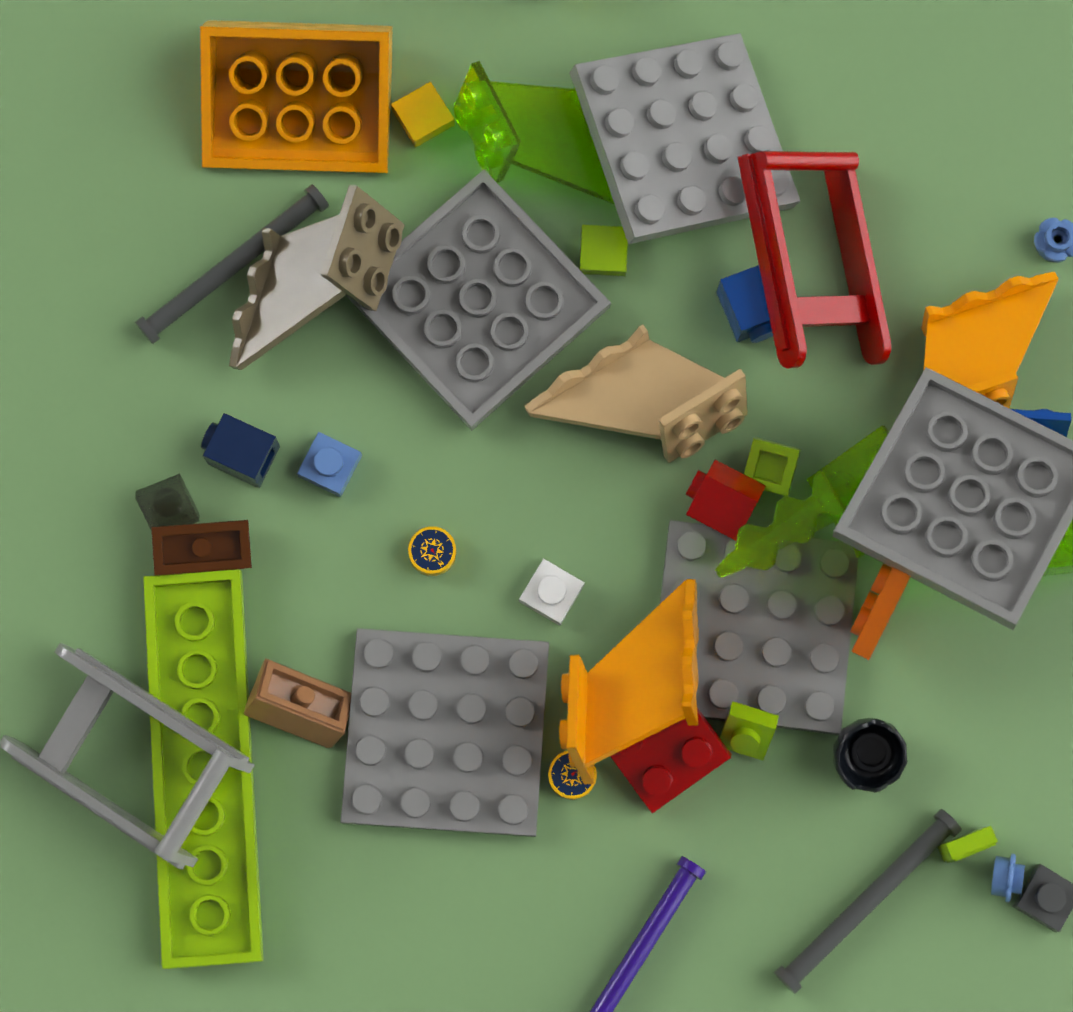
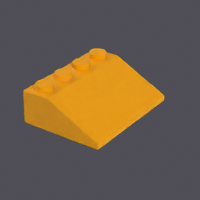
(295, 96)

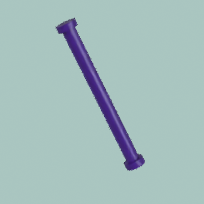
(648, 935)

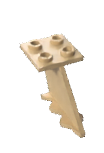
(647, 394)

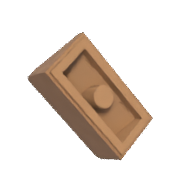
(299, 704)

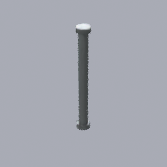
(230, 265)
(868, 901)

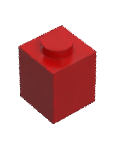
(723, 498)

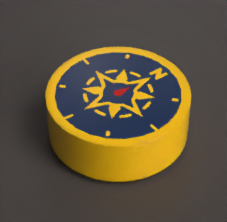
(432, 551)
(566, 780)

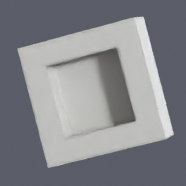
(551, 592)

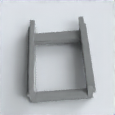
(75, 727)

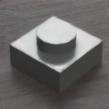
(1046, 898)

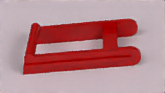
(787, 311)

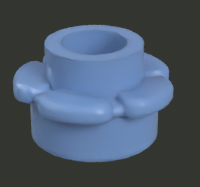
(1047, 246)
(1007, 877)

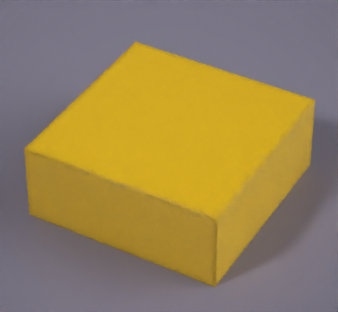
(423, 114)

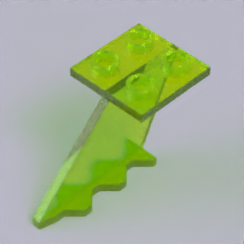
(531, 129)
(799, 519)

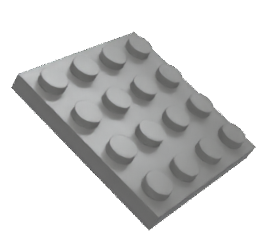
(673, 134)
(482, 300)
(965, 498)
(772, 633)
(445, 732)

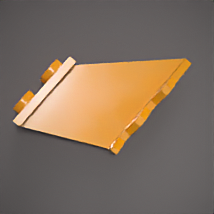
(987, 334)
(635, 687)

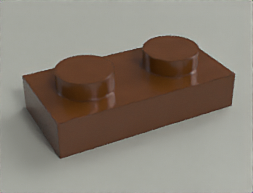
(201, 547)

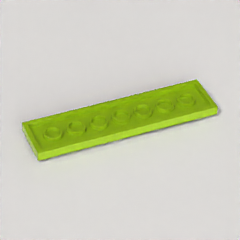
(201, 671)

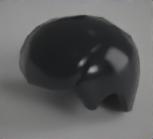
(869, 754)

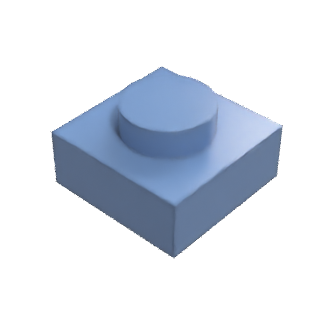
(329, 464)

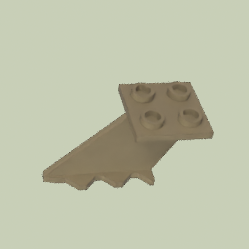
(314, 270)

